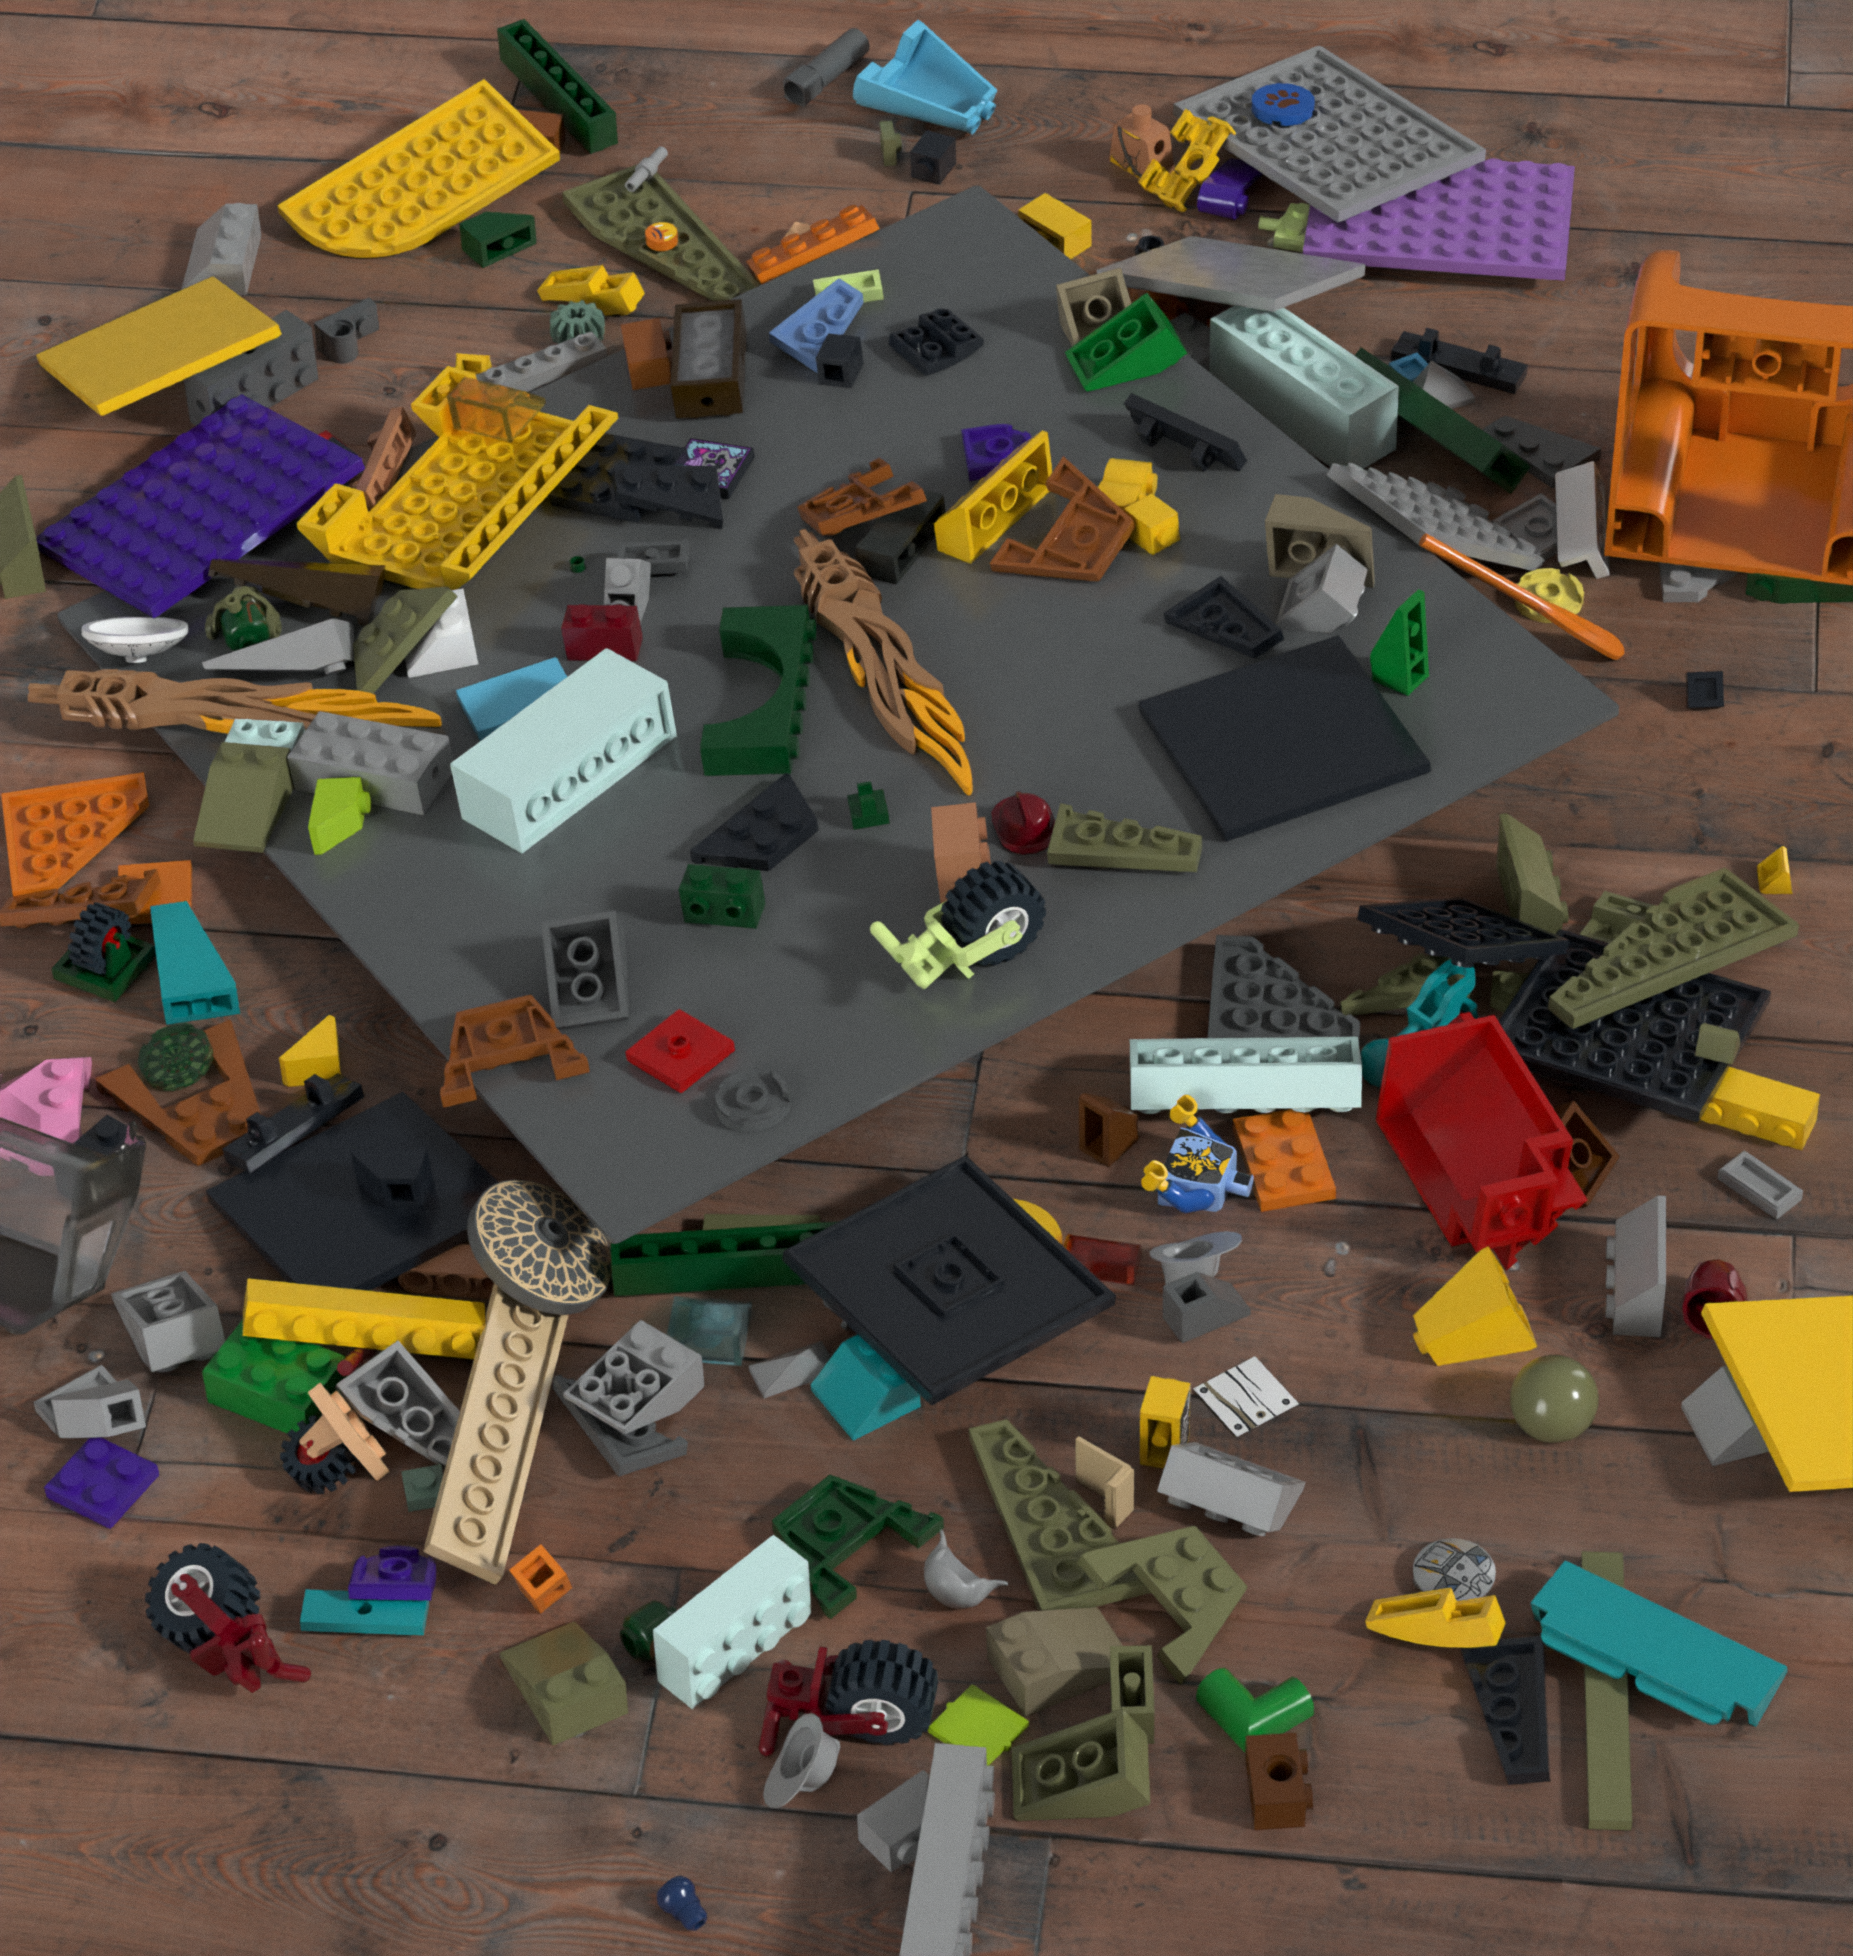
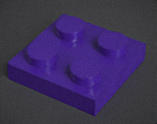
(101, 1481)

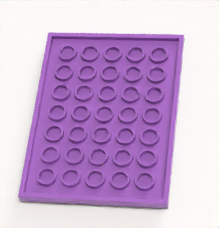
(1476, 221)

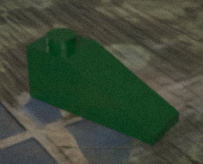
(1795, 590)

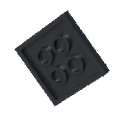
(590, 482)

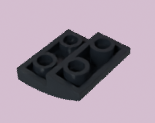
(936, 342)

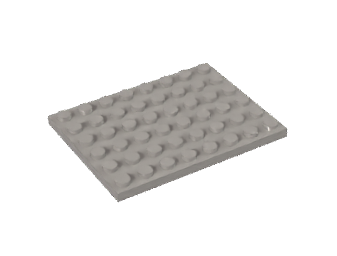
(1355, 147)

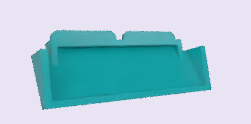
(1663, 1650)

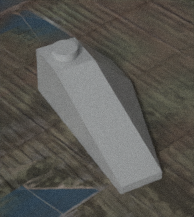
(311, 649)
(403, 1402)

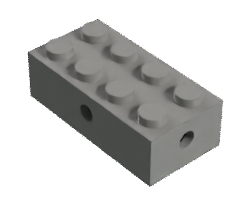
(395, 763)

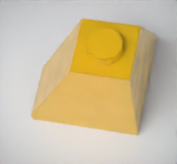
(1473, 1316)

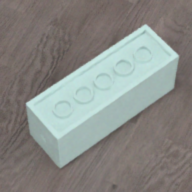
(1305, 385)
(563, 750)

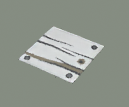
(1246, 1396)

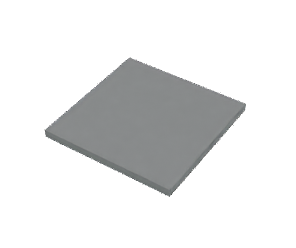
(1235, 273)

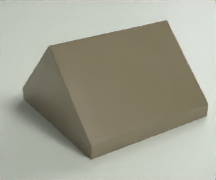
(1090, 302)

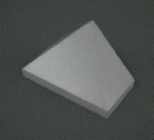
(1444, 386)
(789, 1369)

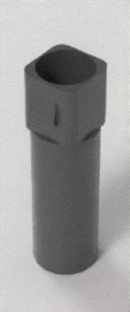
(811, 78)

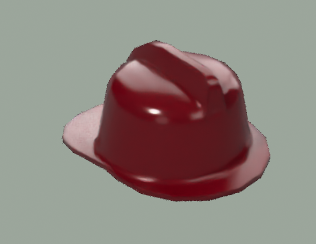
(1023, 823)

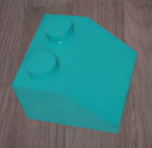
(862, 1389)

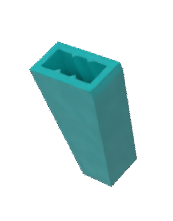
(189, 967)

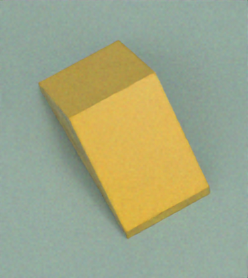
(312, 1055)

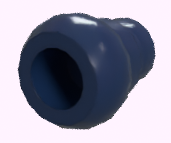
(680, 1900)

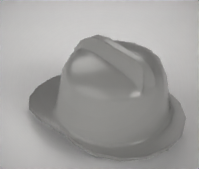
(1194, 1255)
(803, 1763)

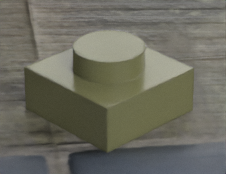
(889, 143)

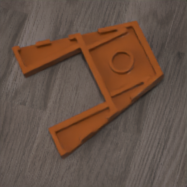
(202, 1122)

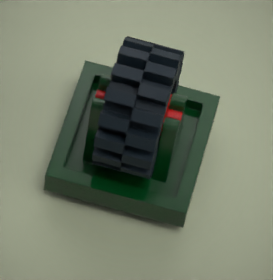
(103, 953)

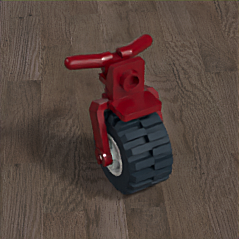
(209, 1610)
(866, 1691)

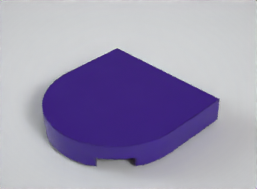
(989, 446)
(393, 1575)

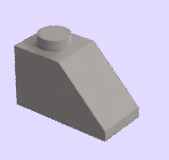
(894, 1823)

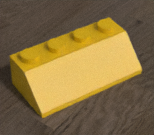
(996, 501)

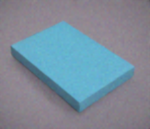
(502, 697)

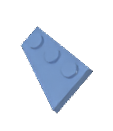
(808, 327)

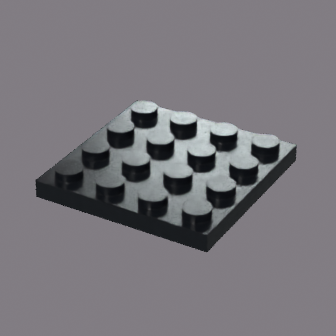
(1462, 931)

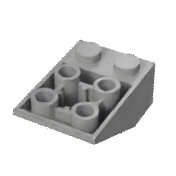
(639, 1380)

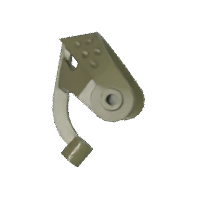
(232, 602)

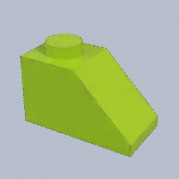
(337, 811)

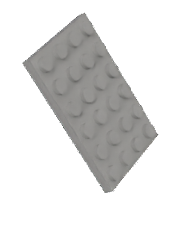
(1438, 512)

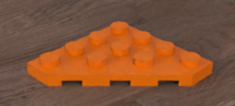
(65, 826)

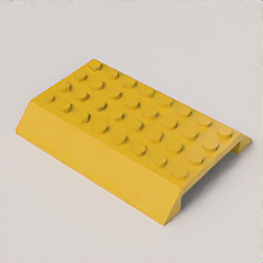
(456, 498)

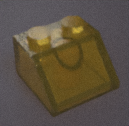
(492, 409)

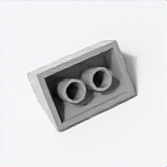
(226, 247)
(1638, 1270)
(1229, 1487)

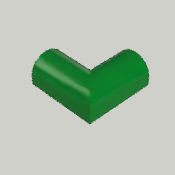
(1244, 1715)

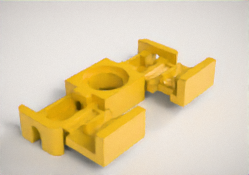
(1204, 144)

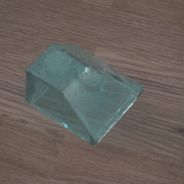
(711, 1327)

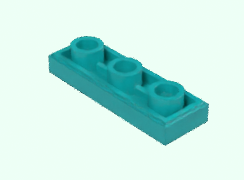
(337, 1613)

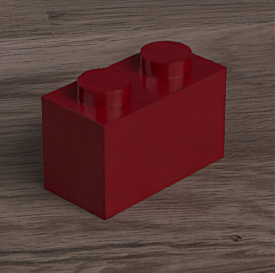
(596, 627)

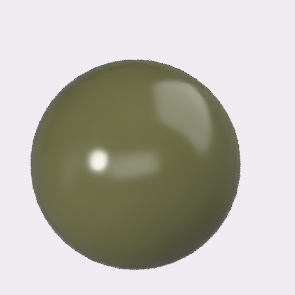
(1554, 1398)

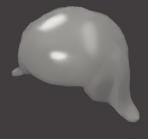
(952, 1581)

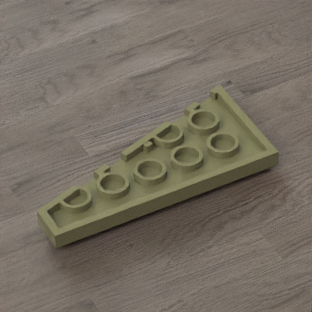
(1046, 1522)

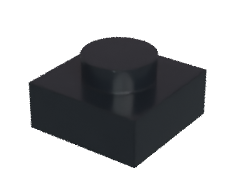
(1704, 689)

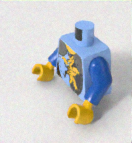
(1197, 1168)

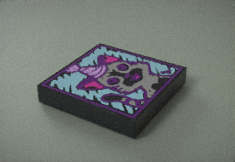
(729, 458)

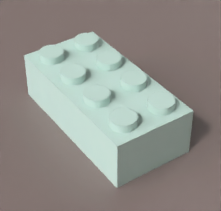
(732, 1622)

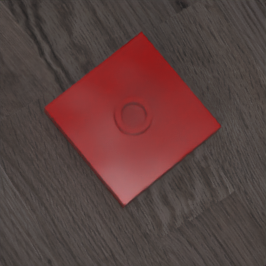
(680, 1051)

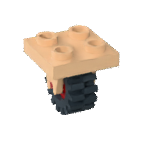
(330, 1445)

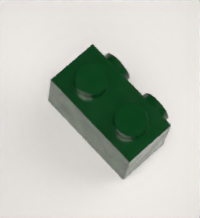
(722, 896)

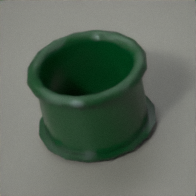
(577, 564)

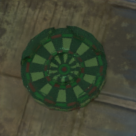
(175, 1057)

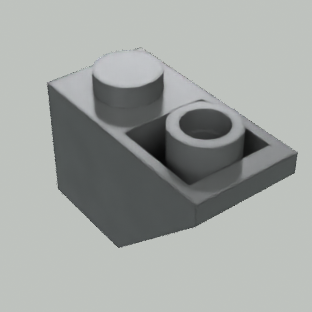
(1201, 1305)

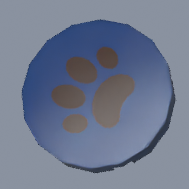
(1283, 103)

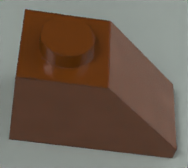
(1105, 1128)

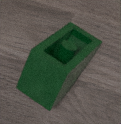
(496, 236)

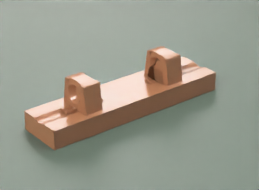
(387, 457)

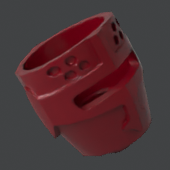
(1710, 1283)

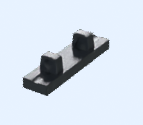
(1468, 364)
(1204, 442)
(273, 1135)

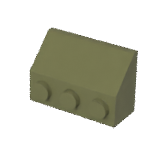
(19, 552)
(1527, 876)

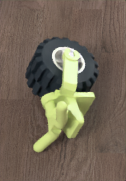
(985, 920)

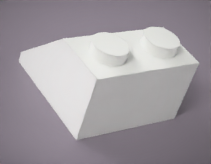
(446, 644)

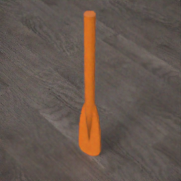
(1571, 623)

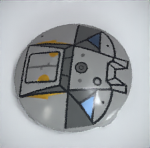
(1454, 1565)

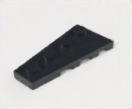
(1513, 1700)

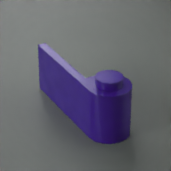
(1225, 189)

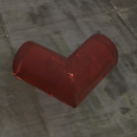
(1106, 1258)

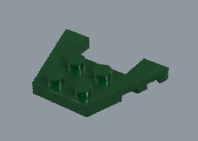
(836, 1522)

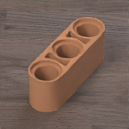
(449, 1274)

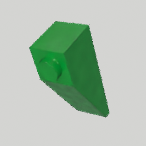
(1402, 650)

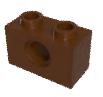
(1276, 1781)

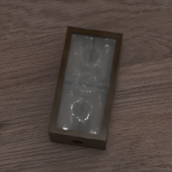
(708, 359)

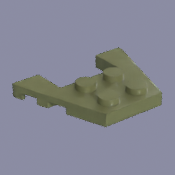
(1186, 1580)

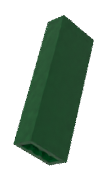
(1452, 430)

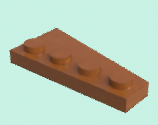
(58, 909)

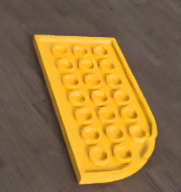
(422, 178)

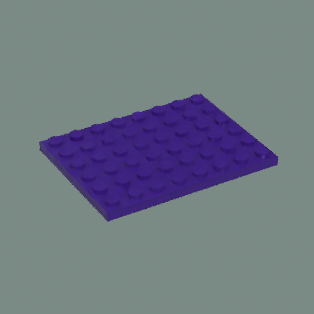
(197, 502)

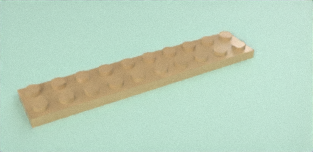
(495, 1437)

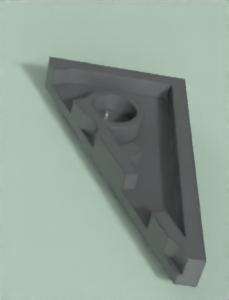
(623, 1451)

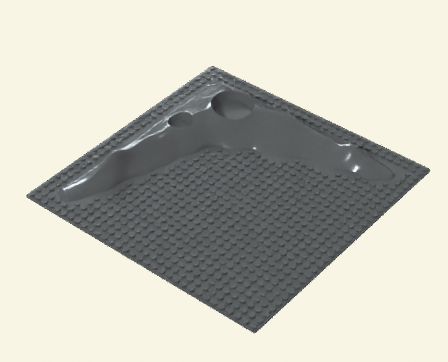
(1028, 662)

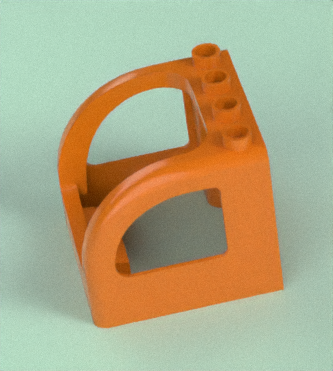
(1739, 440)

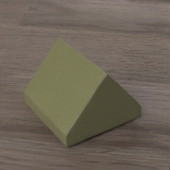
(1717, 1043)

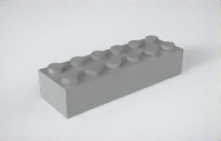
(950, 1853)

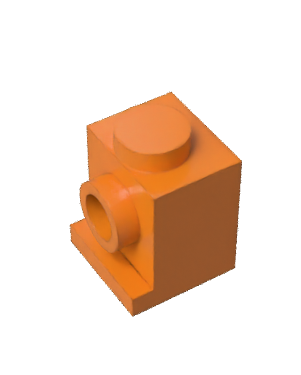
(541, 1578)

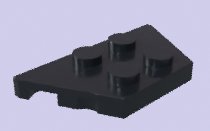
(762, 830)

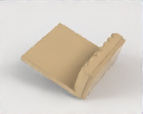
(1108, 1478)

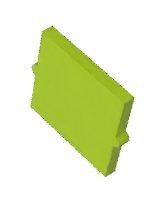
(979, 1722)

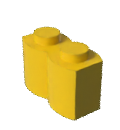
(1128, 481)

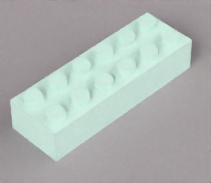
(1246, 1073)

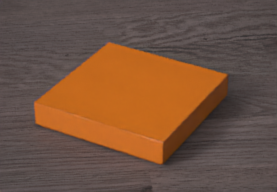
(173, 887)

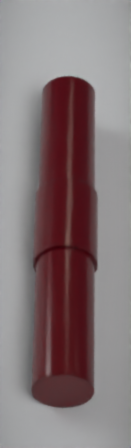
(354, 1360)

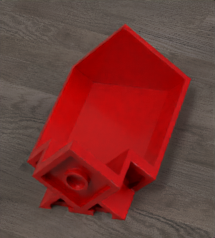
(1477, 1135)

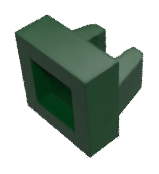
(868, 807)

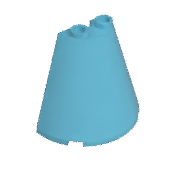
(927, 84)

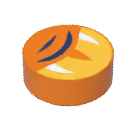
(661, 236)

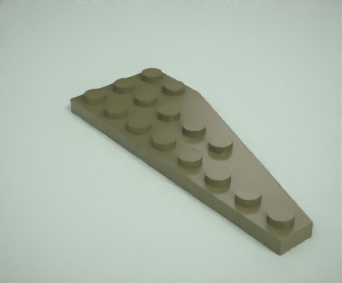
(623, 216)
(1680, 939)

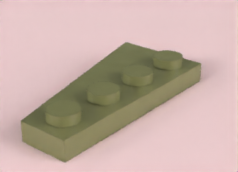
(1106, 843)

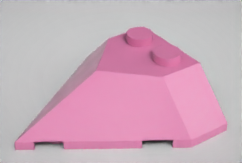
(49, 1097)

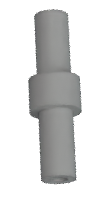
(646, 169)

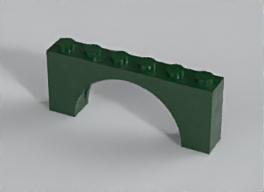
(768, 736)

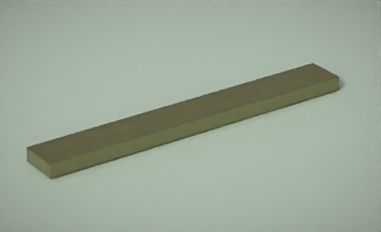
(1607, 1725)

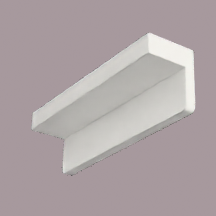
(1582, 517)

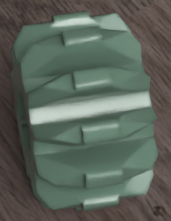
(575, 320)

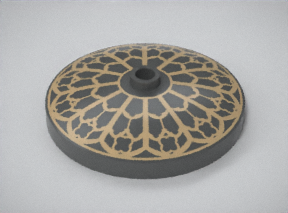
(539, 1247)

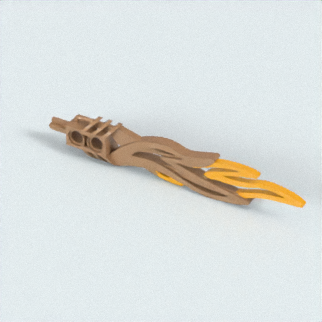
(849, 606)
(209, 704)

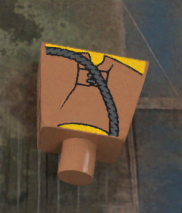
(1139, 140)

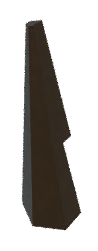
(308, 584)

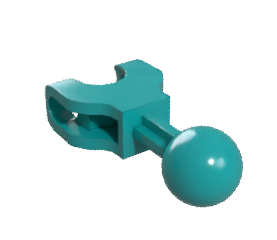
(1434, 1007)

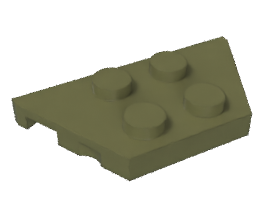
(396, 632)

